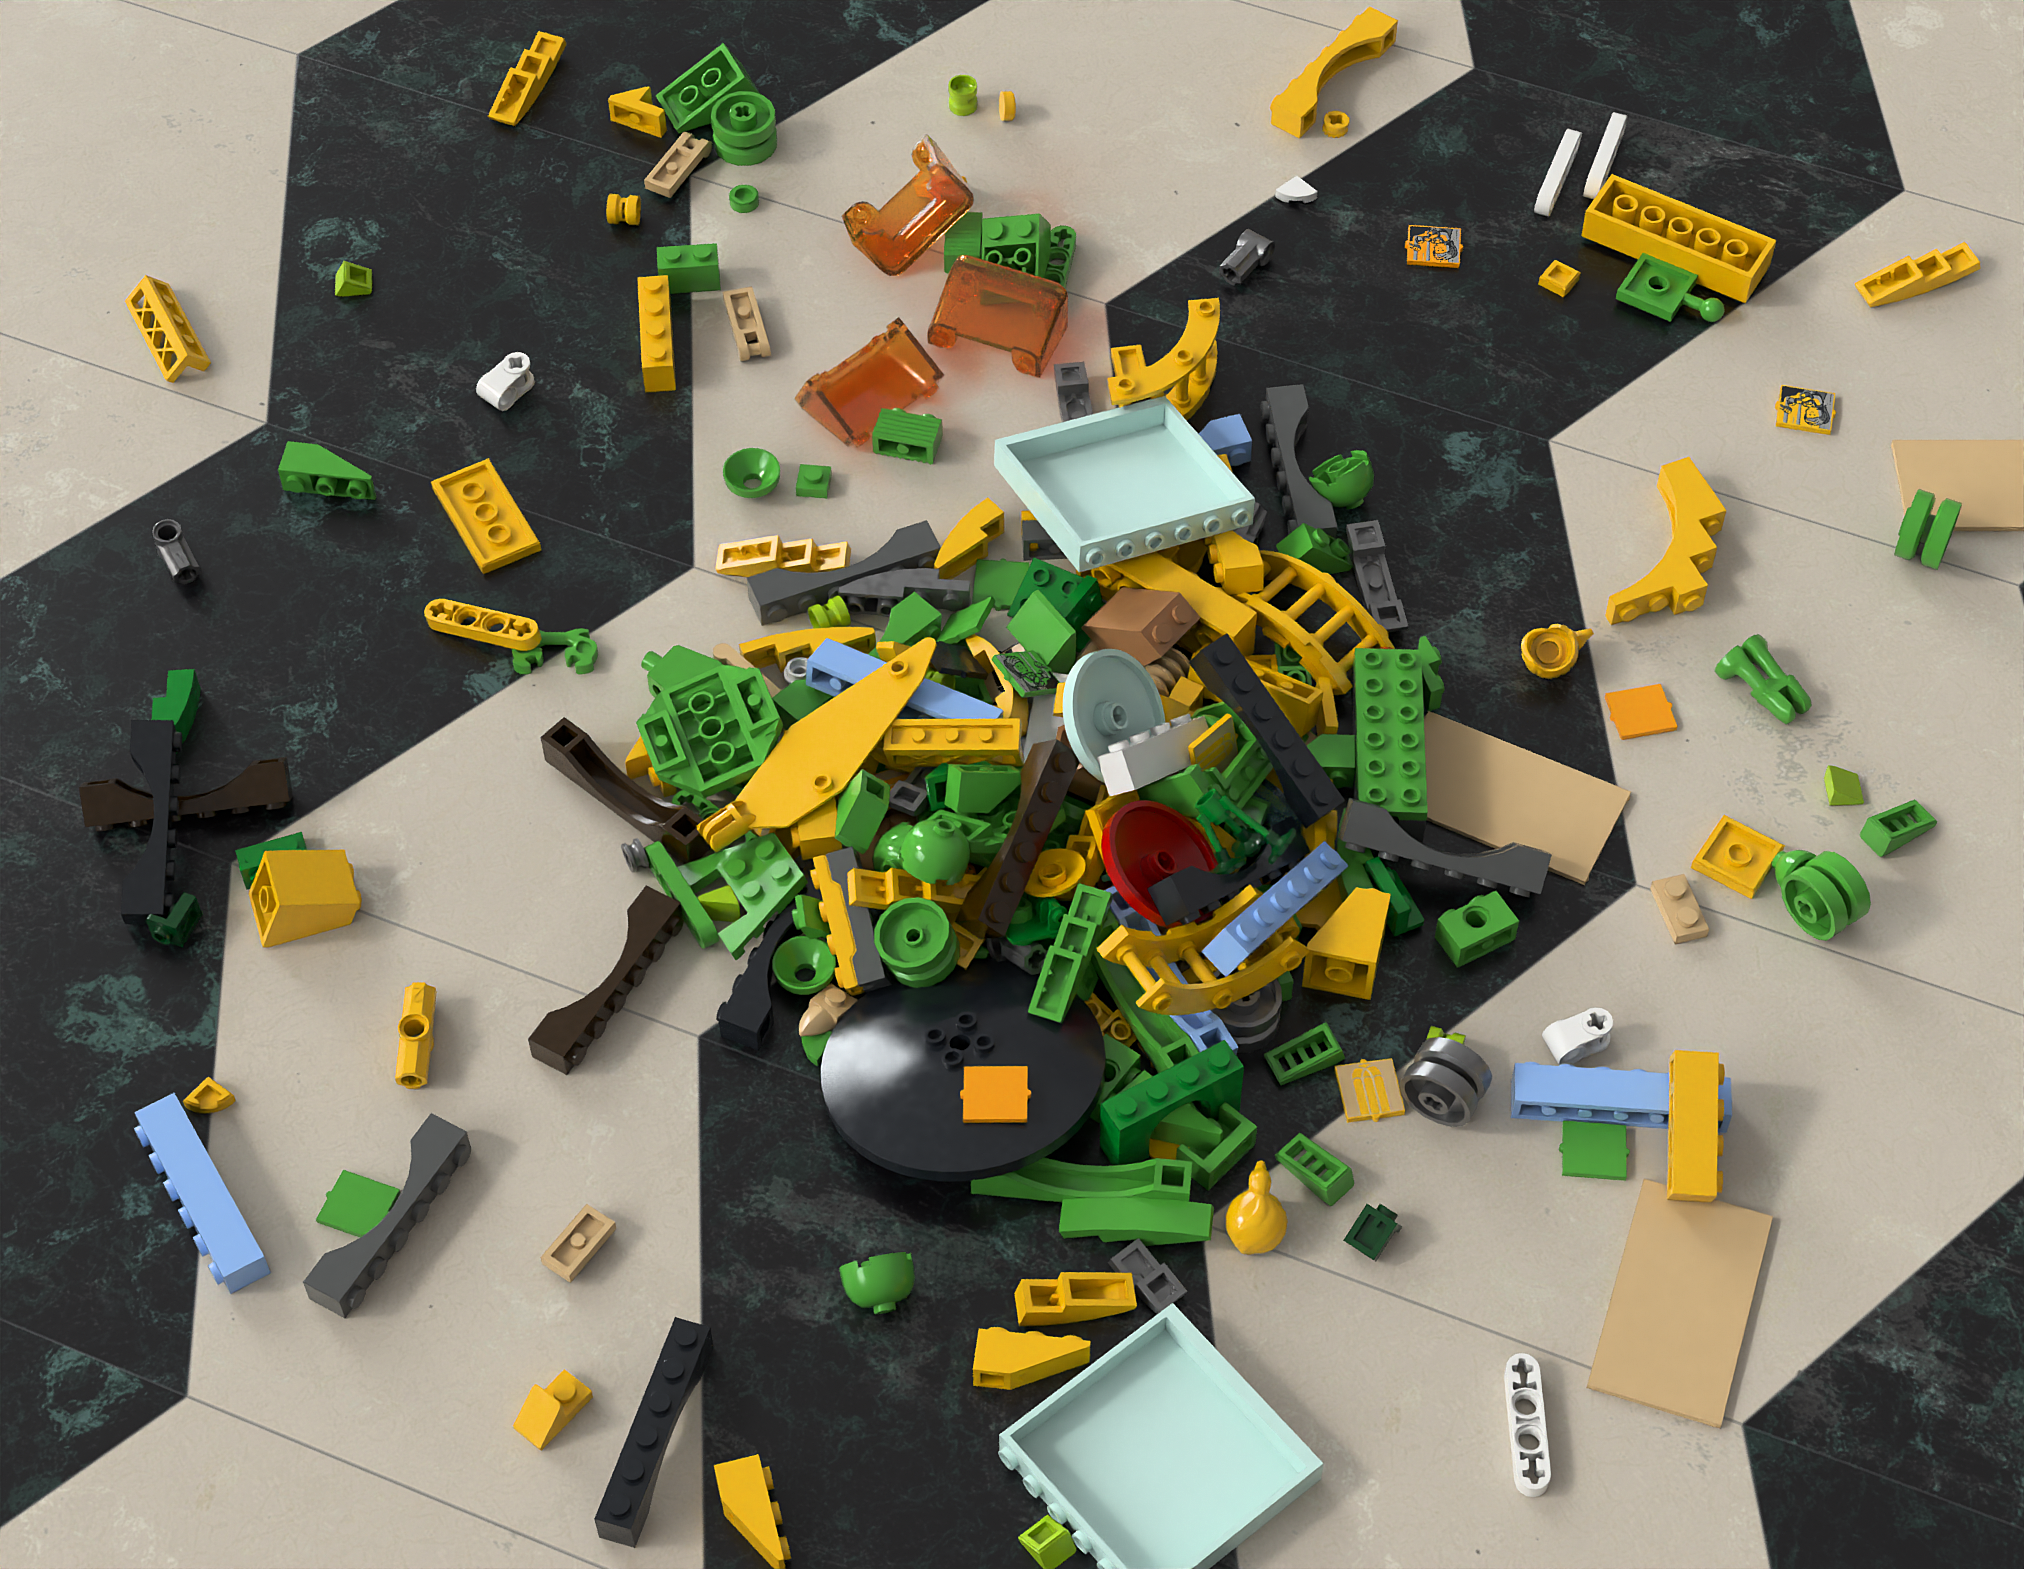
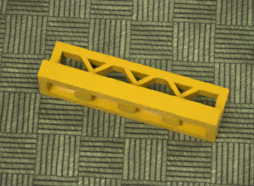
(170, 321)
(953, 742)

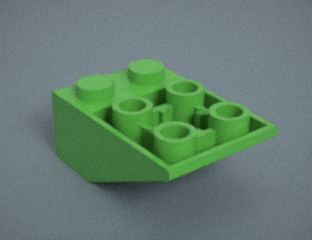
(1017, 242)

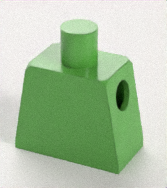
(675, 667)

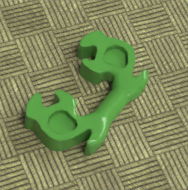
(580, 651)

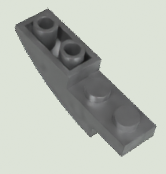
(883, 591)

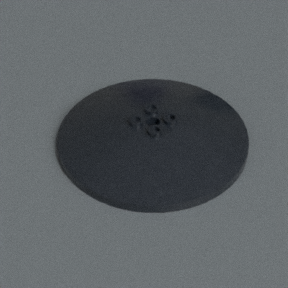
(899, 1080)

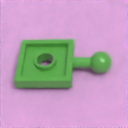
(1665, 302)

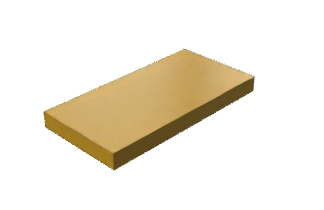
(486, 516)

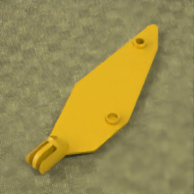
(821, 751)

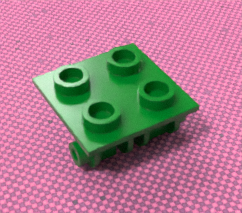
(1050, 580)
(1044, 923)

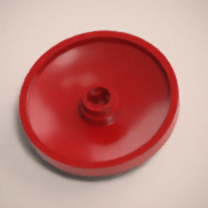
(1145, 846)

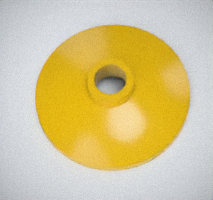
(1056, 873)

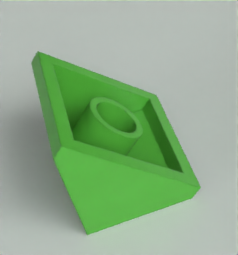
(1046, 632)

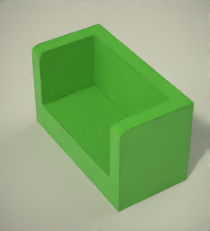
(1238, 1139)

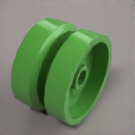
(744, 128)
(1924, 528)
(1825, 895)
(917, 942)

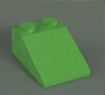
(693, 94)

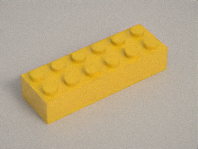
(1647, 222)
(1218, 611)

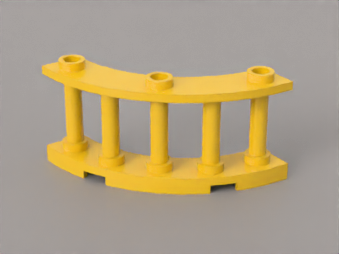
(1186, 367)
(1283, 629)
(1168, 995)

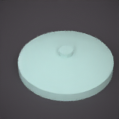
(1107, 702)

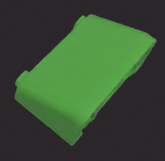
(1236, 781)

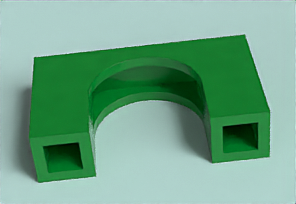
(1133, 1114)

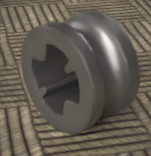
(634, 855)

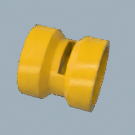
(623, 209)

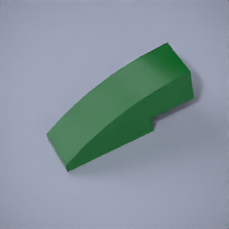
(180, 700)

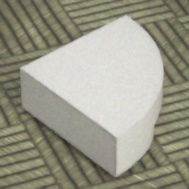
(1296, 190)

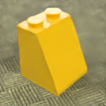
(302, 894)
(1349, 946)

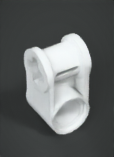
(506, 385)
(1579, 1035)

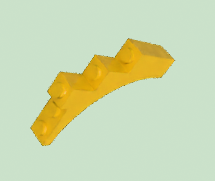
(1677, 577)

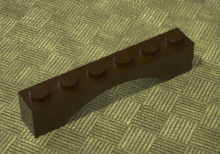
(584, 763)
(115, 801)
(997, 893)
(567, 1032)

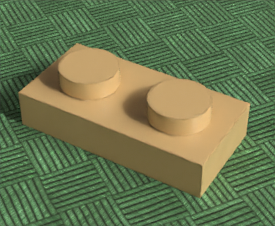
(1679, 908)
(578, 1243)

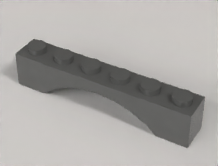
(1287, 420)
(788, 593)
(1512, 865)
(347, 1272)

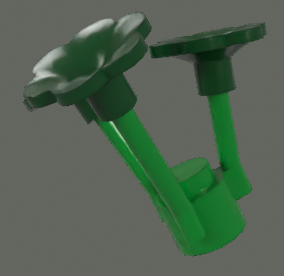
(1217, 810)

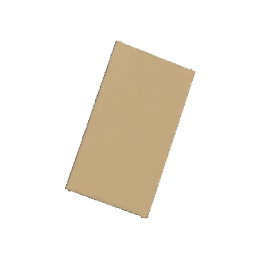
(1977, 473)
(1517, 796)
(1680, 1305)

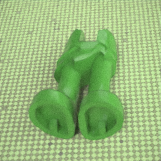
(1778, 693)

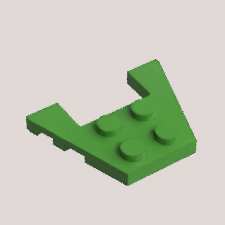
(761, 879)

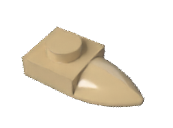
(825, 1011)

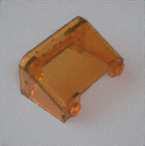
(914, 215)
(1001, 311)
(883, 374)

